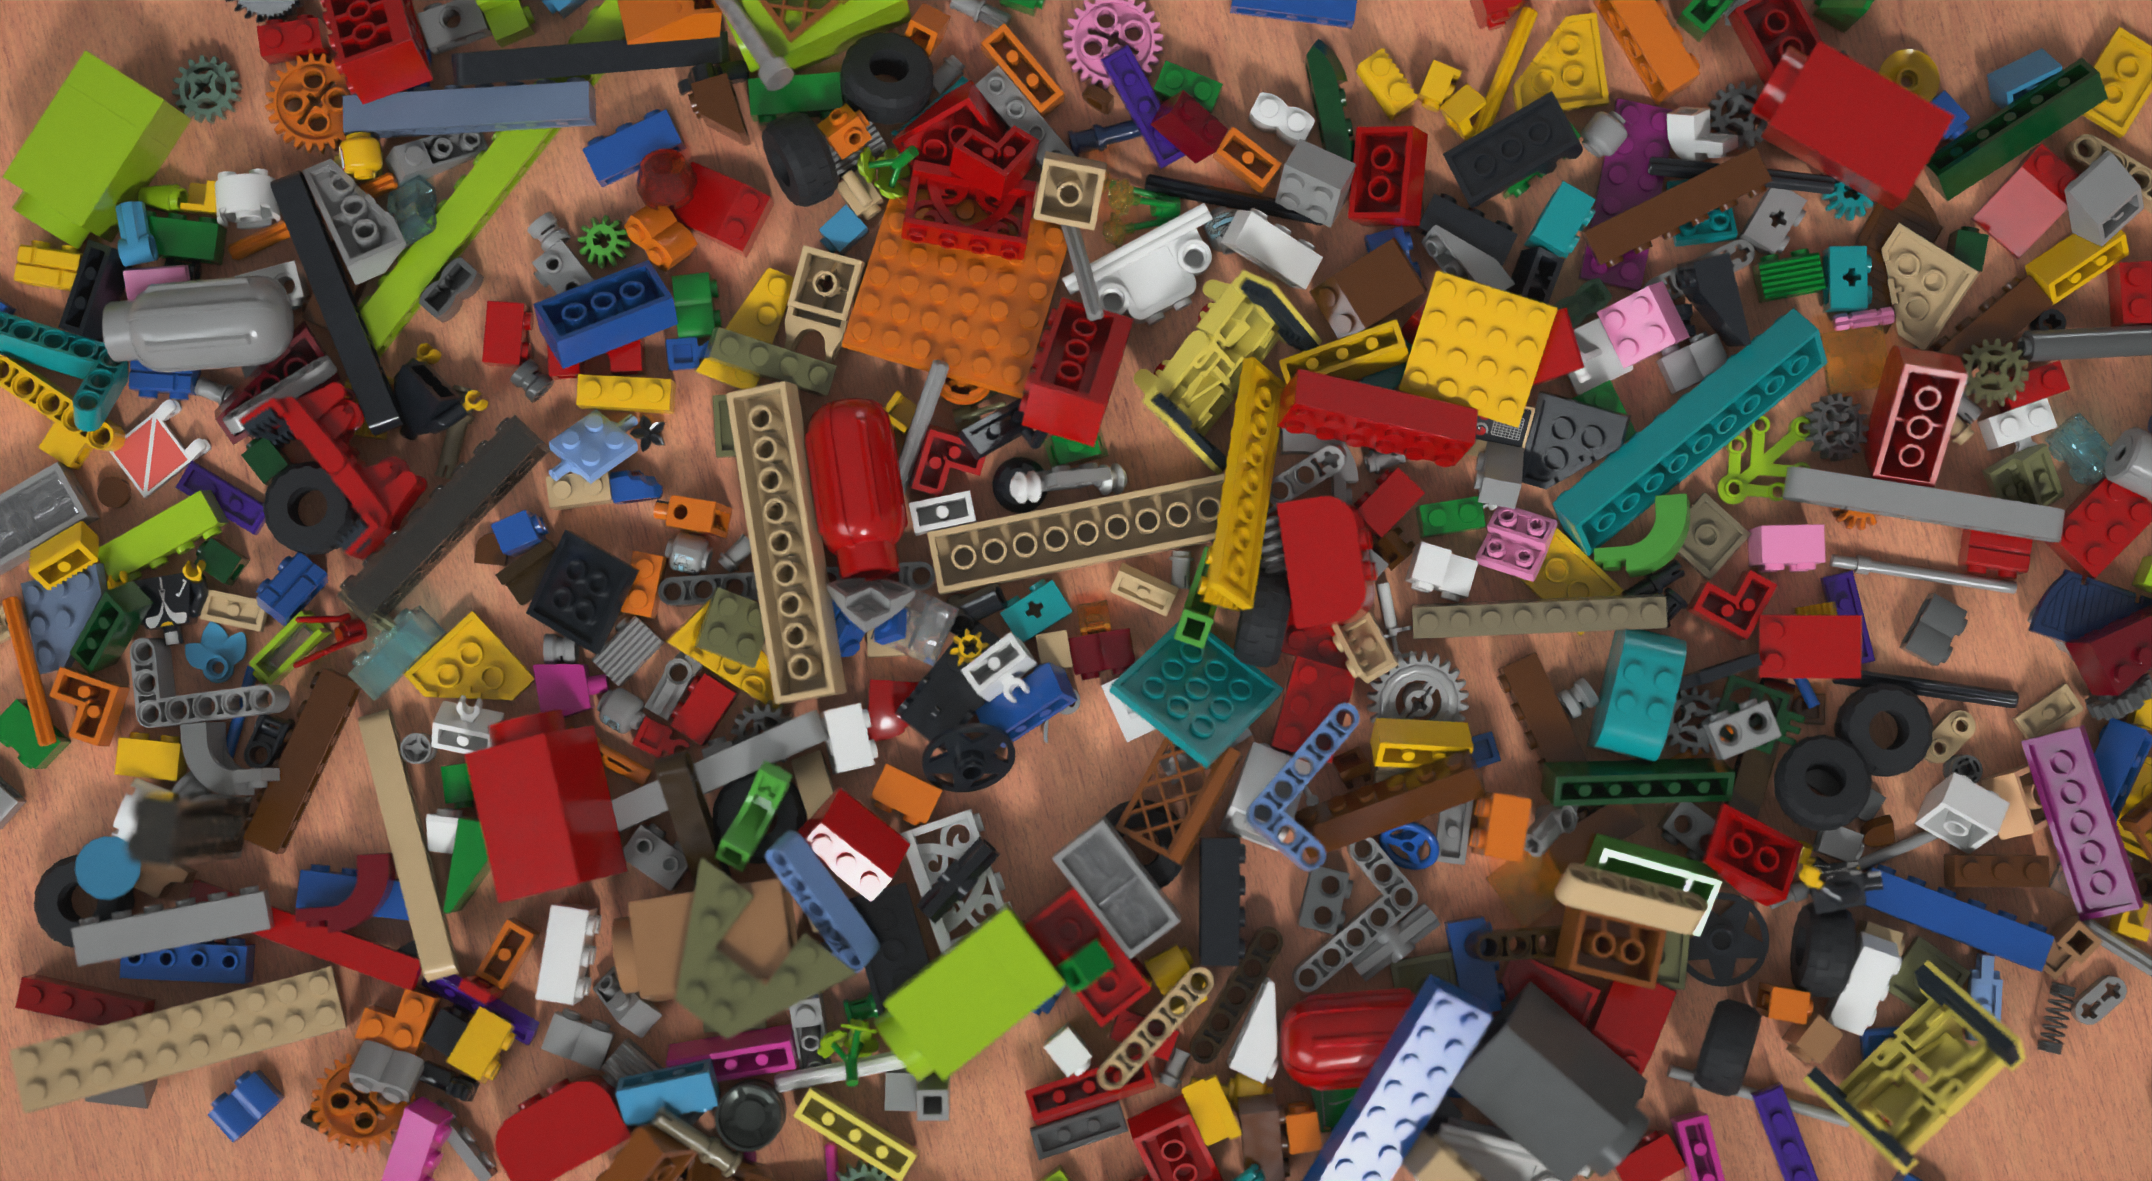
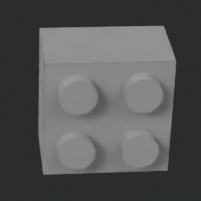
(1315, 183)

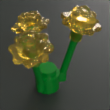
(1122, 196)

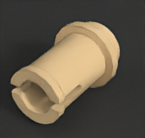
(1961, 431)

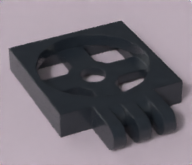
(1720, 671)

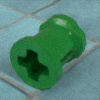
(861, 1008)

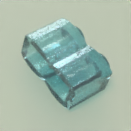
(413, 209)

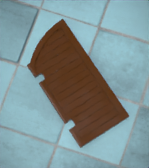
(1913, 213)

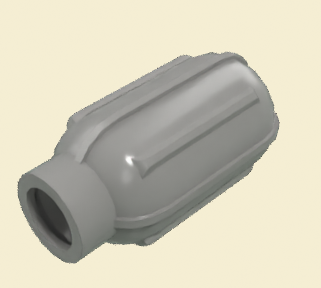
(201, 324)

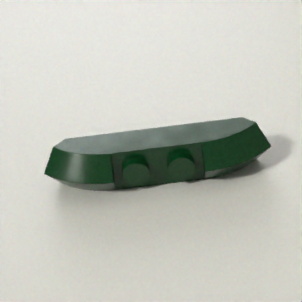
(1324, 76)

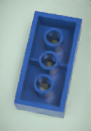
(605, 314)

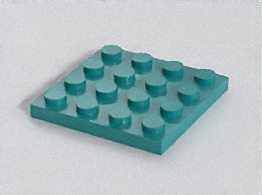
(1196, 694)

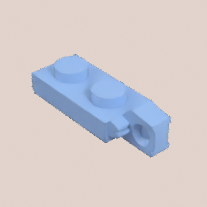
(1985, 987)

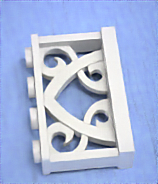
(921, 854)

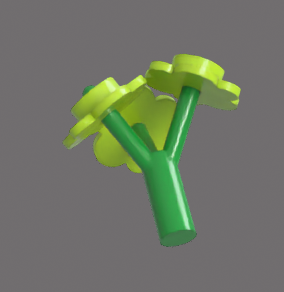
(891, 168)
(859, 1042)

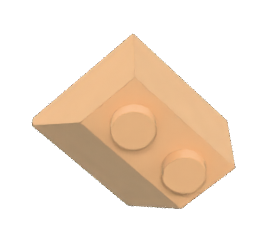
(2025, 809)

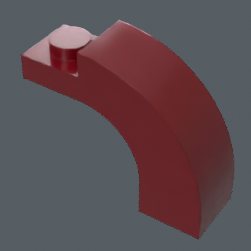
(372, 889)

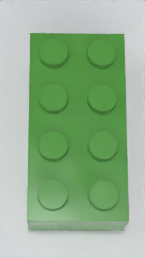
(1656, 867)

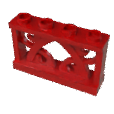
(949, 231)

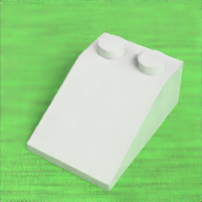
(1256, 1043)

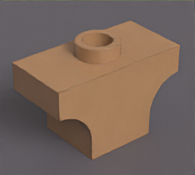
(159, 880)

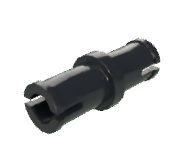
(1655, 582)

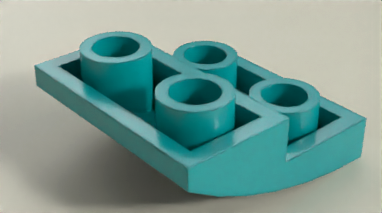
(1717, 228)

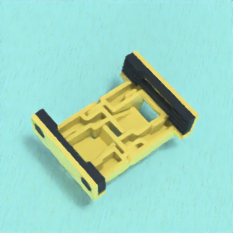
(1204, 374)
(1936, 1046)

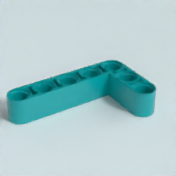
(71, 356)

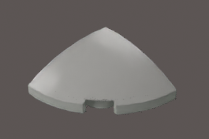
(869, 602)

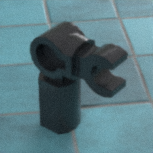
(736, 71)
(446, 1080)

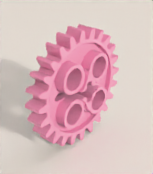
(1125, 17)

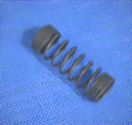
(2053, 1047)

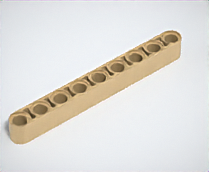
(408, 845)

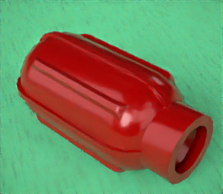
(856, 486)
(1339, 1036)

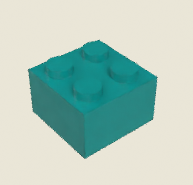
(1562, 217)

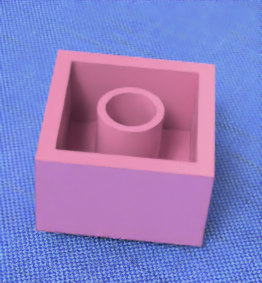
(1643, 324)
(1786, 545)

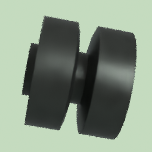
(750, 1115)

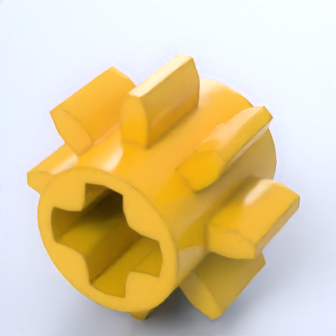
(966, 640)

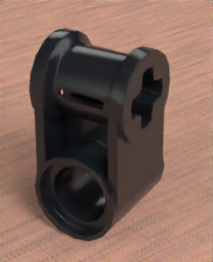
(267, 737)

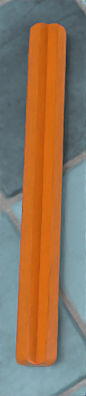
(29, 671)

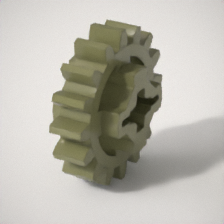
(1998, 385)

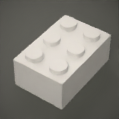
(568, 953)

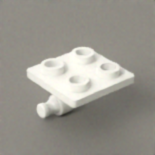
(1598, 358)

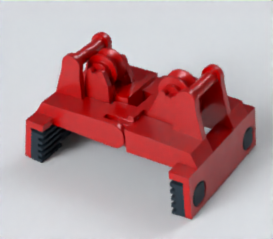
(326, 425)

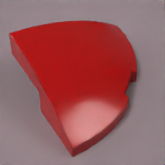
(884, 701)

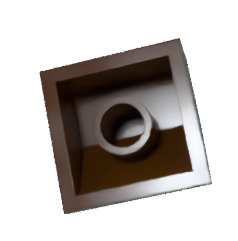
(719, 107)

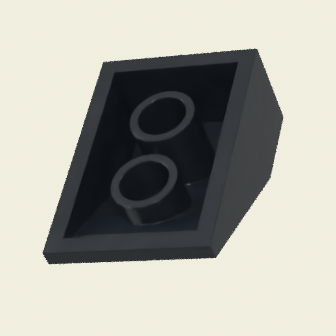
(1714, 293)

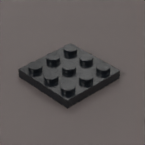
(582, 591)

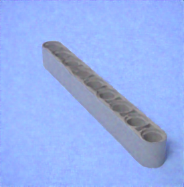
(1924, 504)
(726, 766)

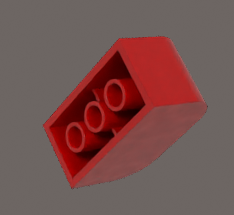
(1913, 415)
(1327, 561)
(561, 1129)

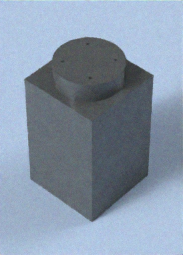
(1554, 1087)

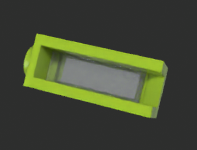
(288, 646)

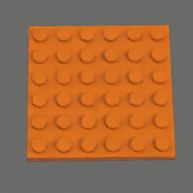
(956, 304)

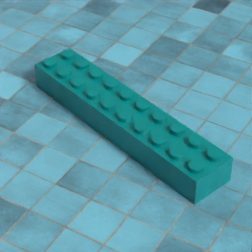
(1690, 431)

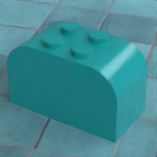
(1638, 694)

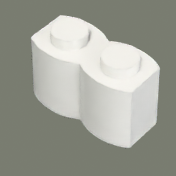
(1274, 116)

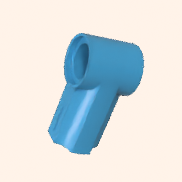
(136, 241)

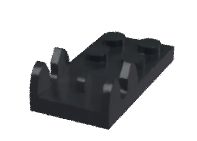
(1513, 150)
(944, 694)
(900, 939)

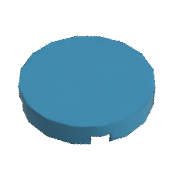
(105, 869)

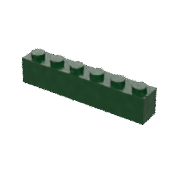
(2015, 129)
(1637, 781)

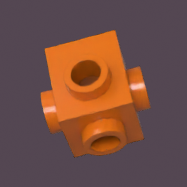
(845, 130)

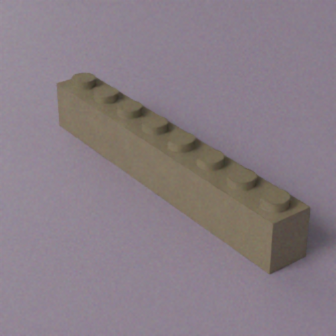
(1539, 616)

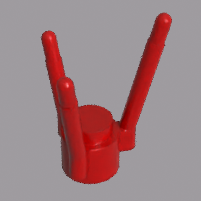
(347, 633)

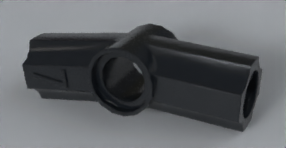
(976, 607)
(958, 879)

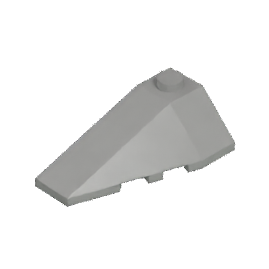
(359, 226)

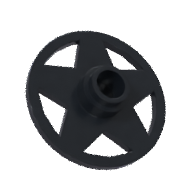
(968, 758)
(1725, 940)

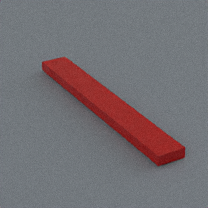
(335, 947)

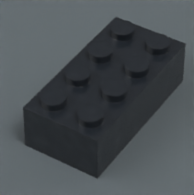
(1220, 901)

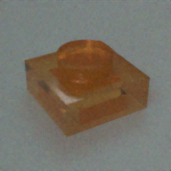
(1094, 617)

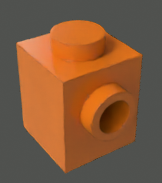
(927, 28)

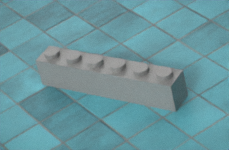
(172, 927)

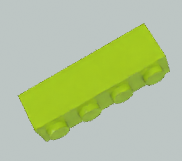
(162, 536)

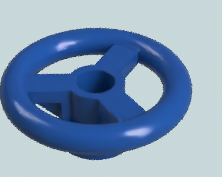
(1409, 841)

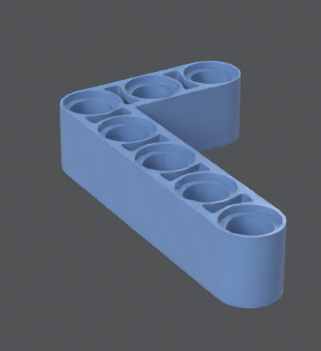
(1296, 782)
(822, 901)

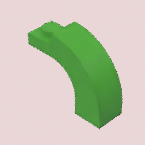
(1658, 546)
(1196, 616)
(754, 816)

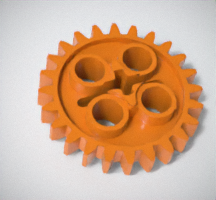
(294, 87)
(342, 1122)

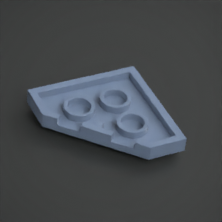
(61, 614)

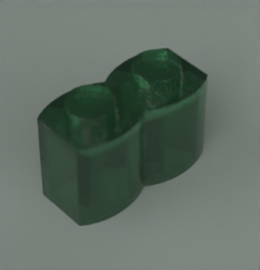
(1585, 301)

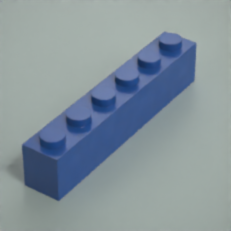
(1960, 921)

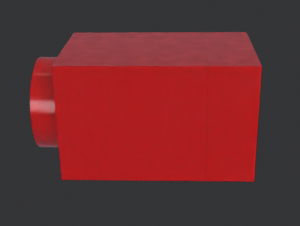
(1850, 122)
(544, 806)

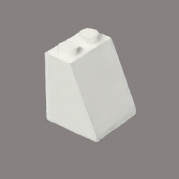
(1258, 770)

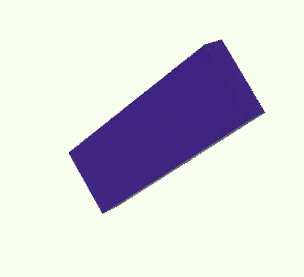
(234, 502)
(1843, 590)

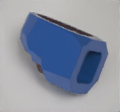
(634, 487)

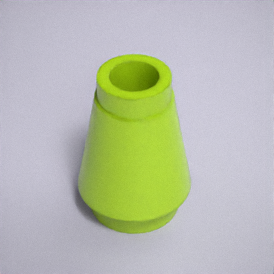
(164, 197)

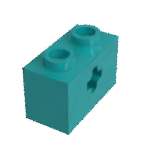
(1838, 294)
(1053, 610)

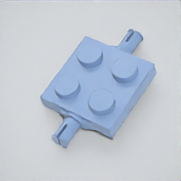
(593, 446)

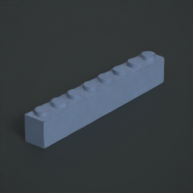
(474, 109)

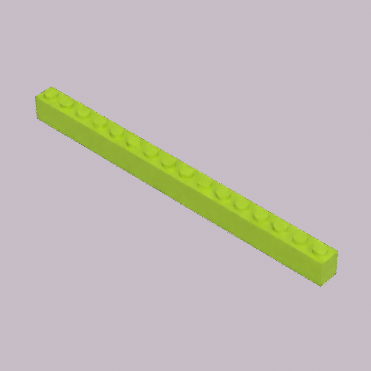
(471, 205)

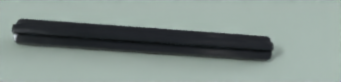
(1780, 179)
(1221, 197)
(1937, 689)

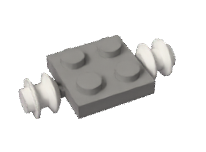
(1065, 478)

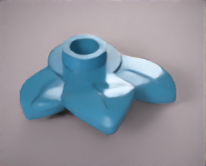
(214, 648)

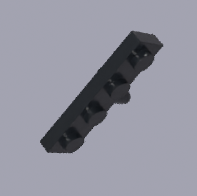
(999, 430)

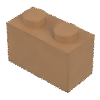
(1812, 1040)

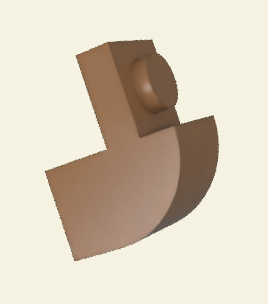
(2071, 943)

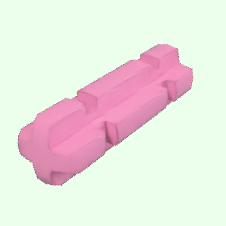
(1863, 318)

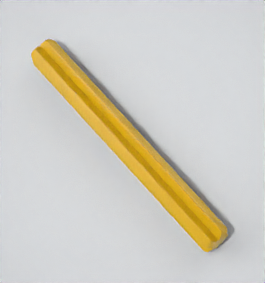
(1505, 69)

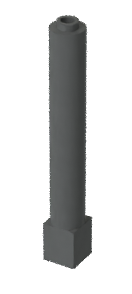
(2086, 343)

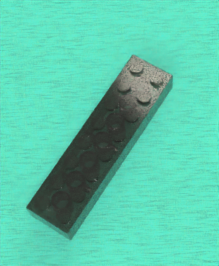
(443, 521)
(187, 828)

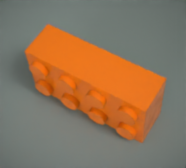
(1651, 45)

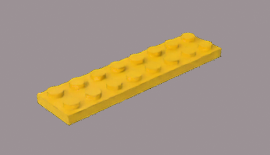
(1247, 485)

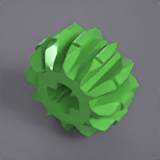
(597, 252)

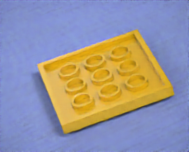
(1478, 347)

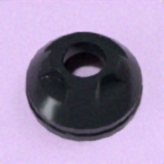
(1002, 481)

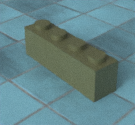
(770, 361)

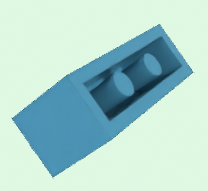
(676, 1088)

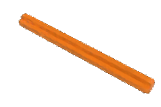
(279, 231)

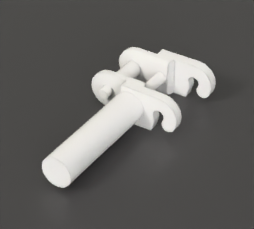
(1390, 617)

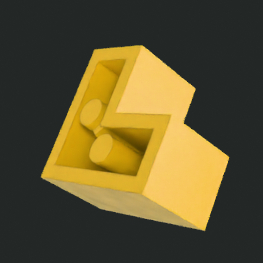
(481, 1044)

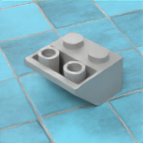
(2102, 200)

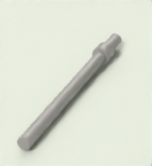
(1864, 565)
(1800, 891)
(1796, 1106)

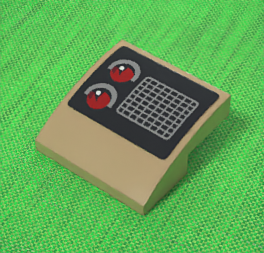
(1502, 433)

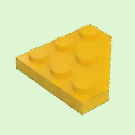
(1568, 66)
(471, 664)

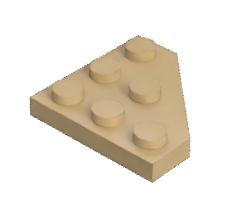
(1923, 284)

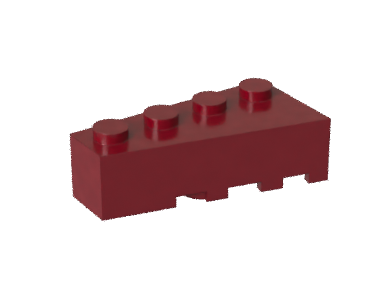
(301, 351)
(2115, 654)

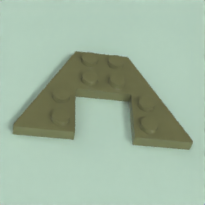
(722, 990)

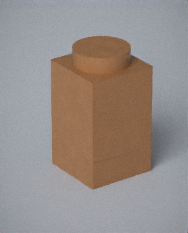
(653, 939)

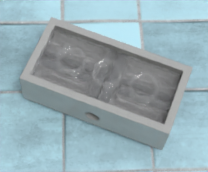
(40, 511)
(1117, 887)

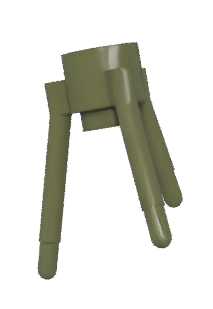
(968, 414)

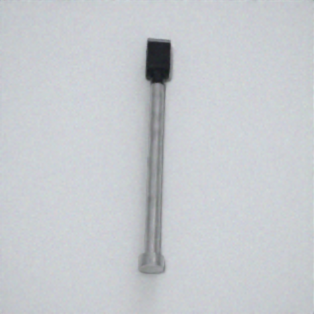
(773, 70)

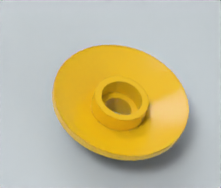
(1916, 67)

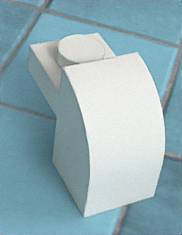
(1691, 135)

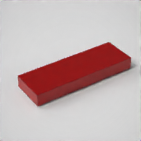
(481, 989)

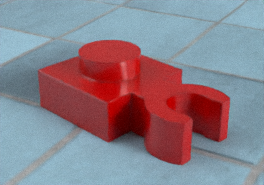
(656, 738)

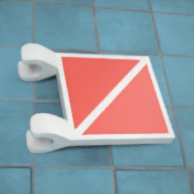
(154, 453)

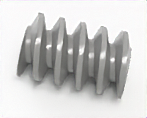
(1272, 551)

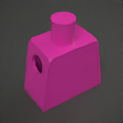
(568, 687)

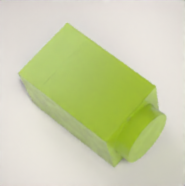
(828, 36)
(92, 152)
(967, 996)

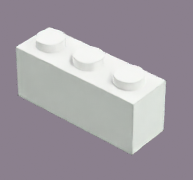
(1272, 248)
(1868, 984)

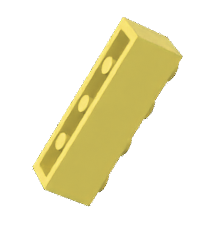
(856, 1133)

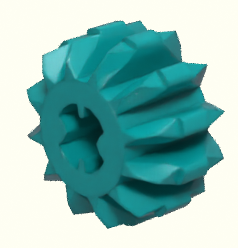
(1850, 206)

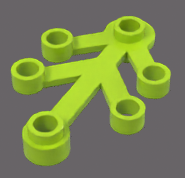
(1760, 463)

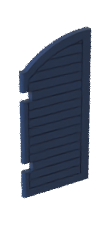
(2075, 609)

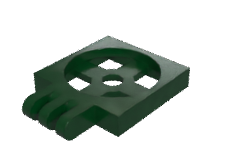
(1780, 701)

